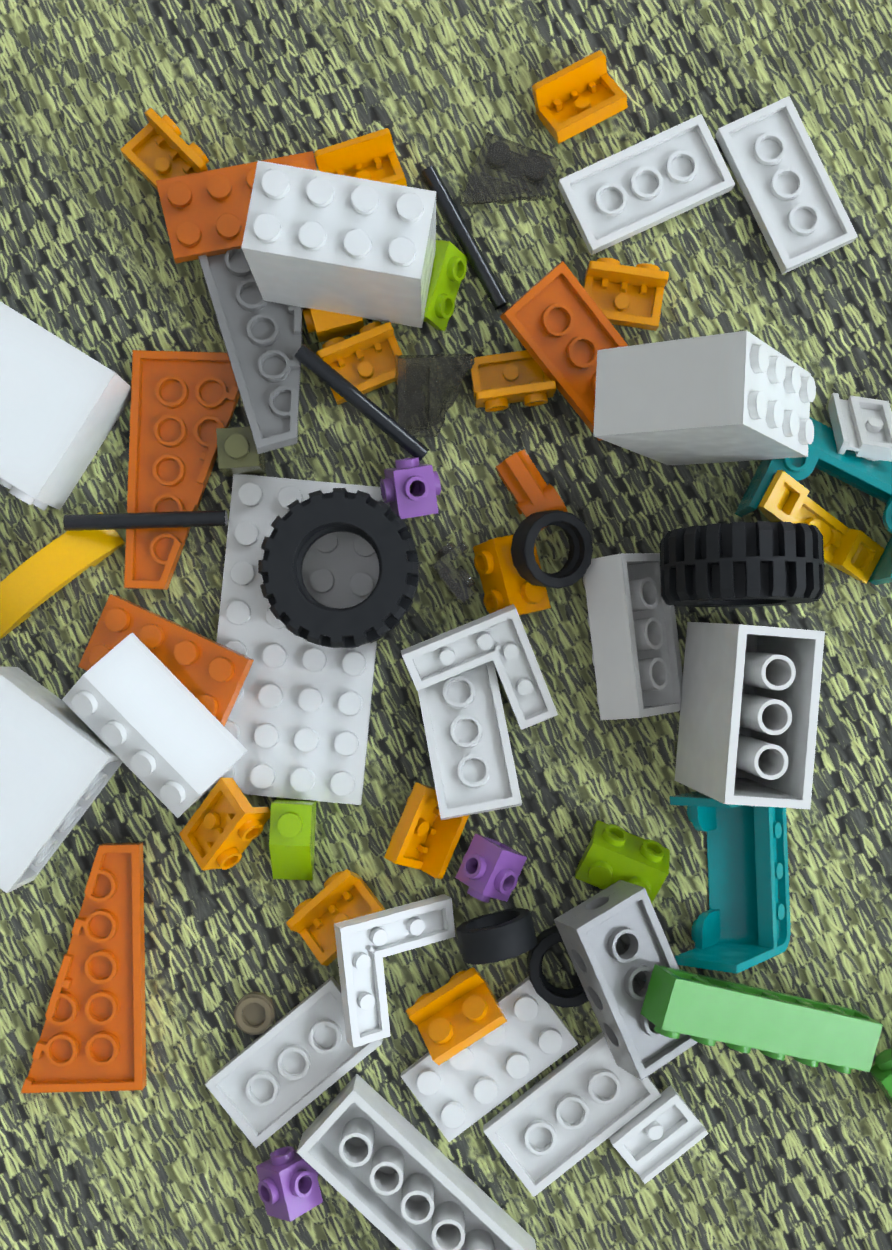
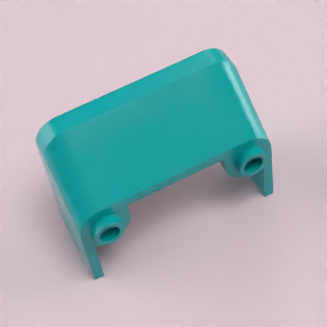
(863, 474)
(745, 884)

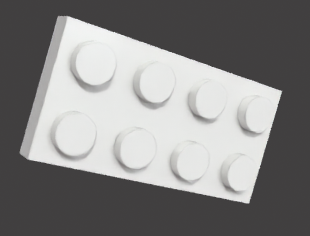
(646, 184)
(785, 185)
(469, 744)
(288, 1065)
(492, 1067)
(568, 1114)

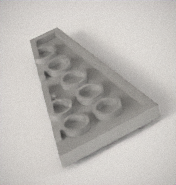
(260, 347)

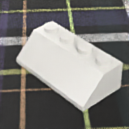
(632, 637)
(154, 724)

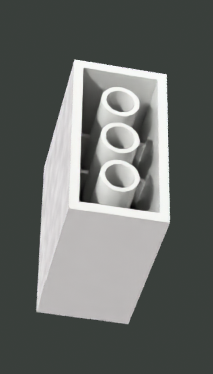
(341, 243)
(704, 400)
(51, 411)
(750, 713)
(47, 775)

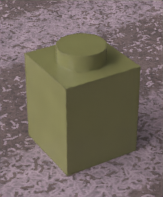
(238, 452)

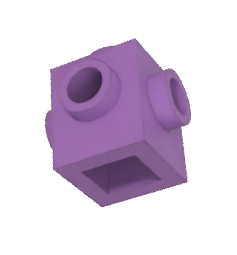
(421, 498)
(490, 869)
(288, 1184)

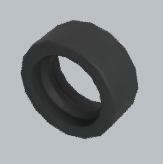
(579, 552)
(496, 936)
(559, 997)

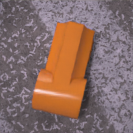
(528, 485)

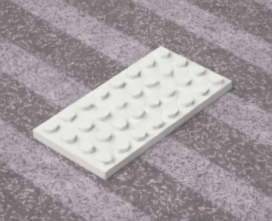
(301, 702)

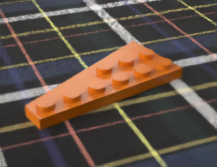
(172, 450)
(98, 1002)

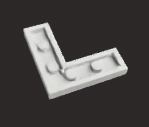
(490, 638)
(360, 955)

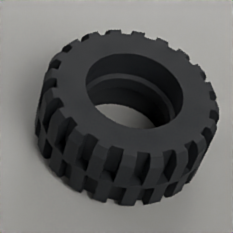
(300, 530)
(742, 565)

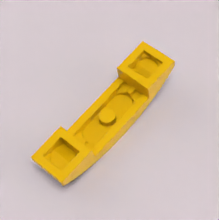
(842, 547)
(51, 571)

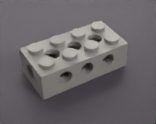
(614, 950)

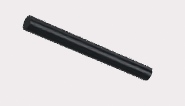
(465, 238)
(361, 402)
(145, 520)

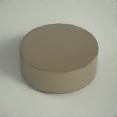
(254, 1013)

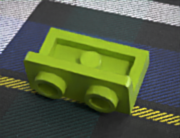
(446, 276)
(625, 857)

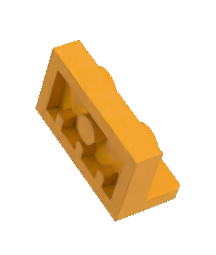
(223, 827)
(456, 1015)

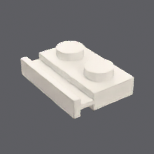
(862, 426)
(658, 1135)

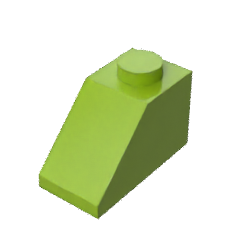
(292, 839)

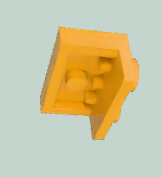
(578, 97)
(161, 152)
(363, 157)
(627, 293)
(365, 358)
(509, 379)
(502, 581)
(421, 835)
(342, 899)

